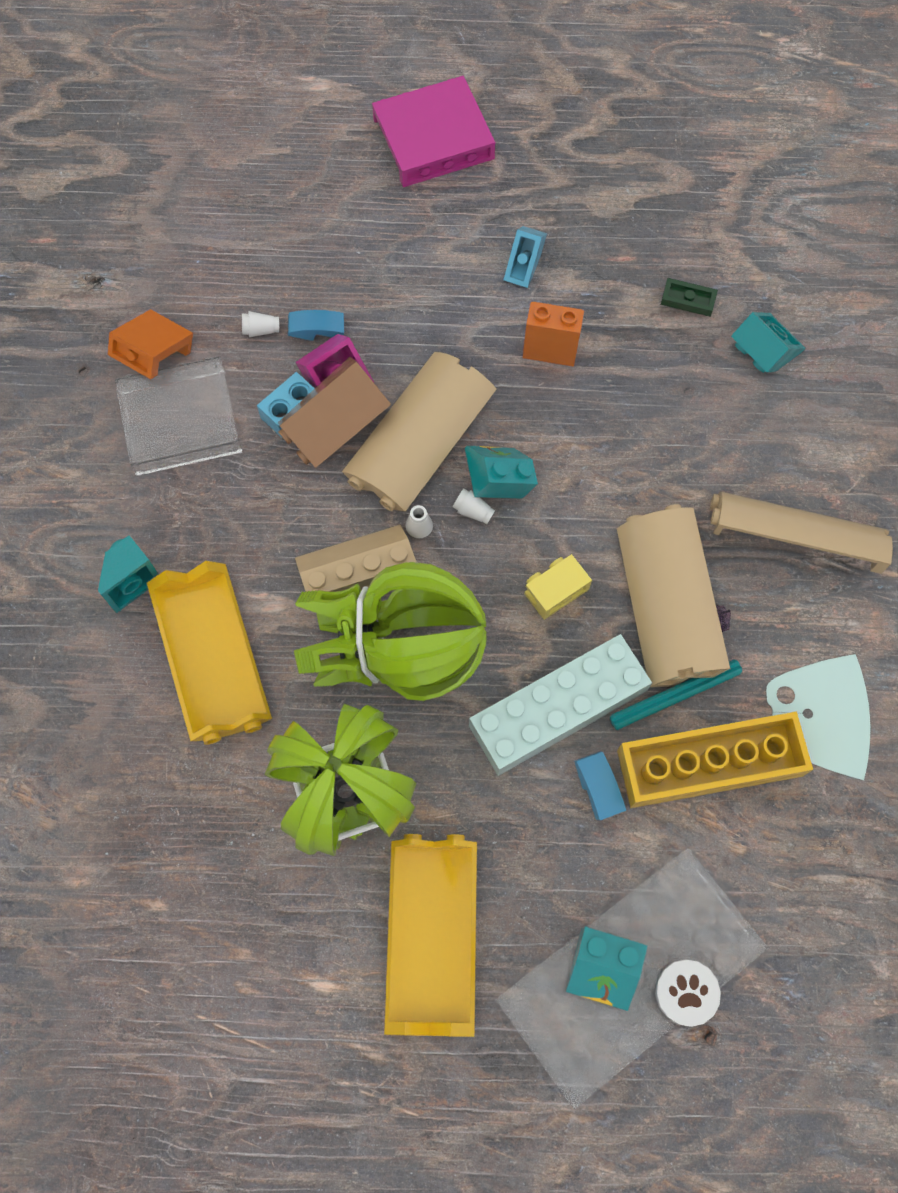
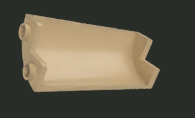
(419, 431)
(802, 528)
(672, 597)

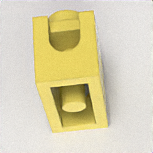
(557, 586)

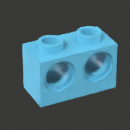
(283, 400)

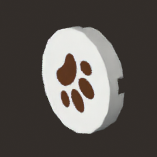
(688, 993)

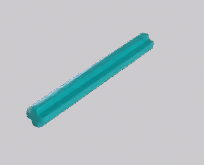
(671, 696)

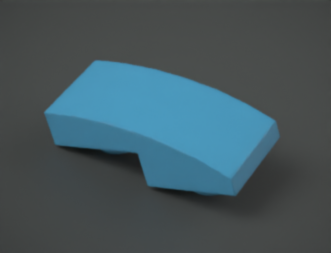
(308, 323)
(601, 785)

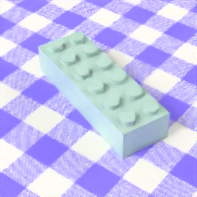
(559, 704)

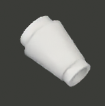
(259, 324)
(473, 507)
(419, 522)

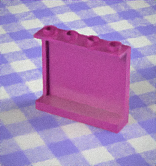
(434, 130)

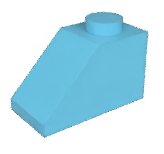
(524, 256)

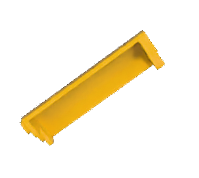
(208, 652)
(431, 937)

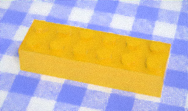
(714, 759)

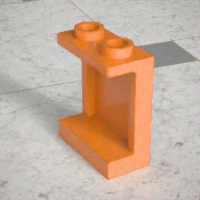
(552, 333)
(147, 342)

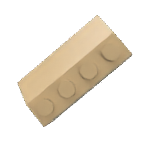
(354, 560)

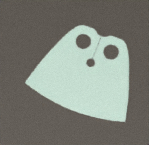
(840, 722)

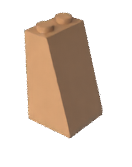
(333, 413)

